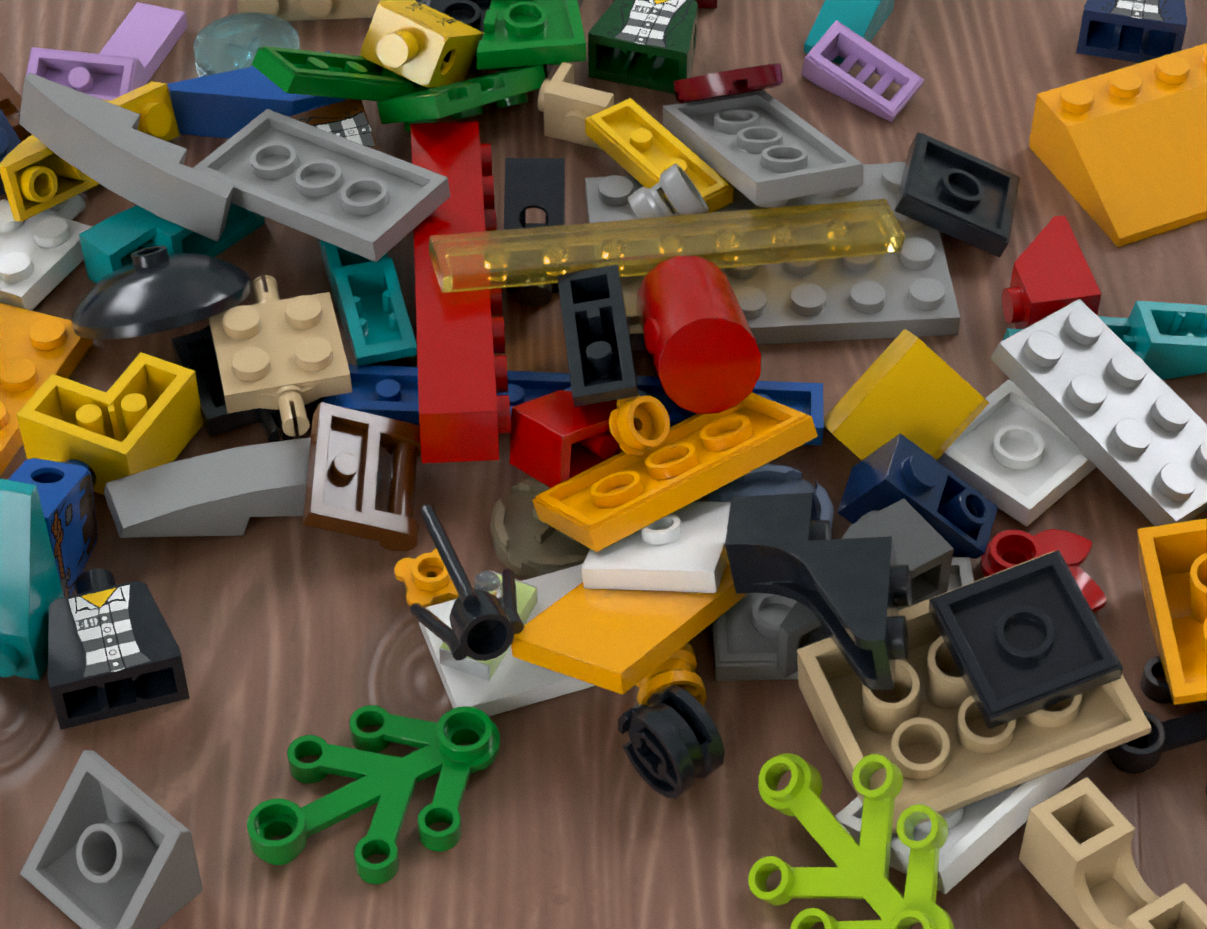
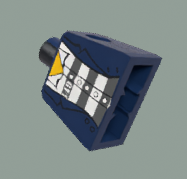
(1132, 29)

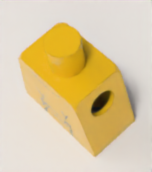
(415, 41)

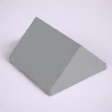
(112, 853)

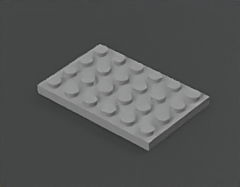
(820, 297)

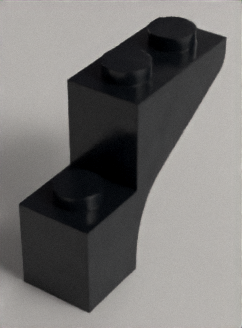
(847, 583)

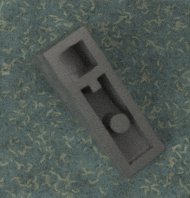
(914, 545)

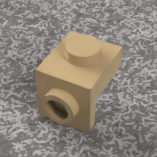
(568, 105)

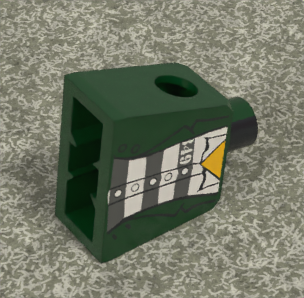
(644, 43)

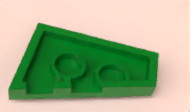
(462, 97)

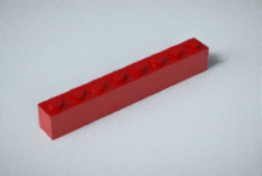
(456, 329)

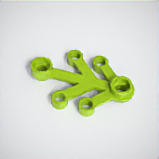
(862, 866)

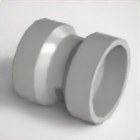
(679, 190)

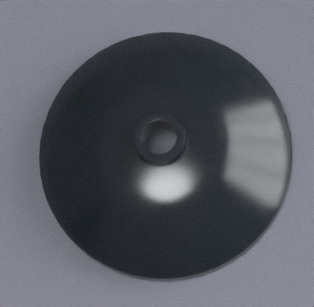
(159, 294)

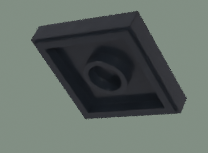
(958, 194)
(1024, 639)

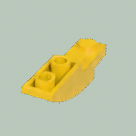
(41, 179)

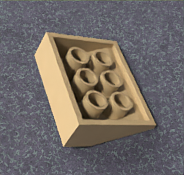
(937, 730)

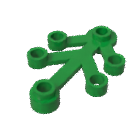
(382, 781)

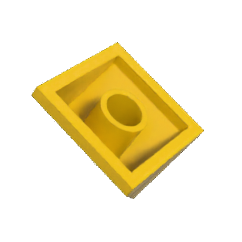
(907, 394)

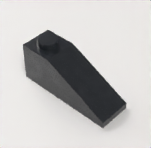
(597, 336)

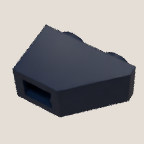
(941, 497)

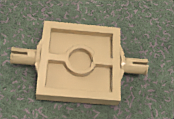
(280, 354)

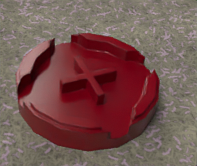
(728, 83)

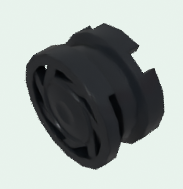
(671, 741)

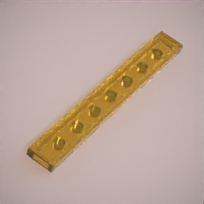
(639, 245)

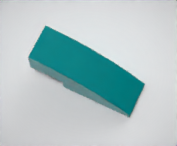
(113, 240)

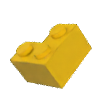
(116, 432)

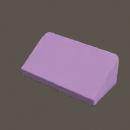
(89, 73)

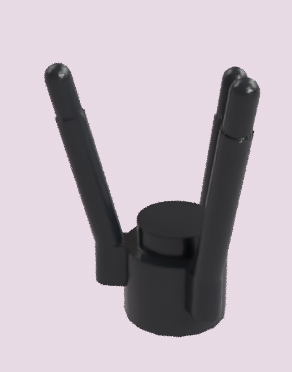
(478, 619)

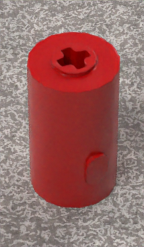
(697, 335)

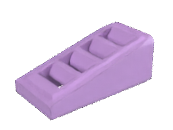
(856, 50)

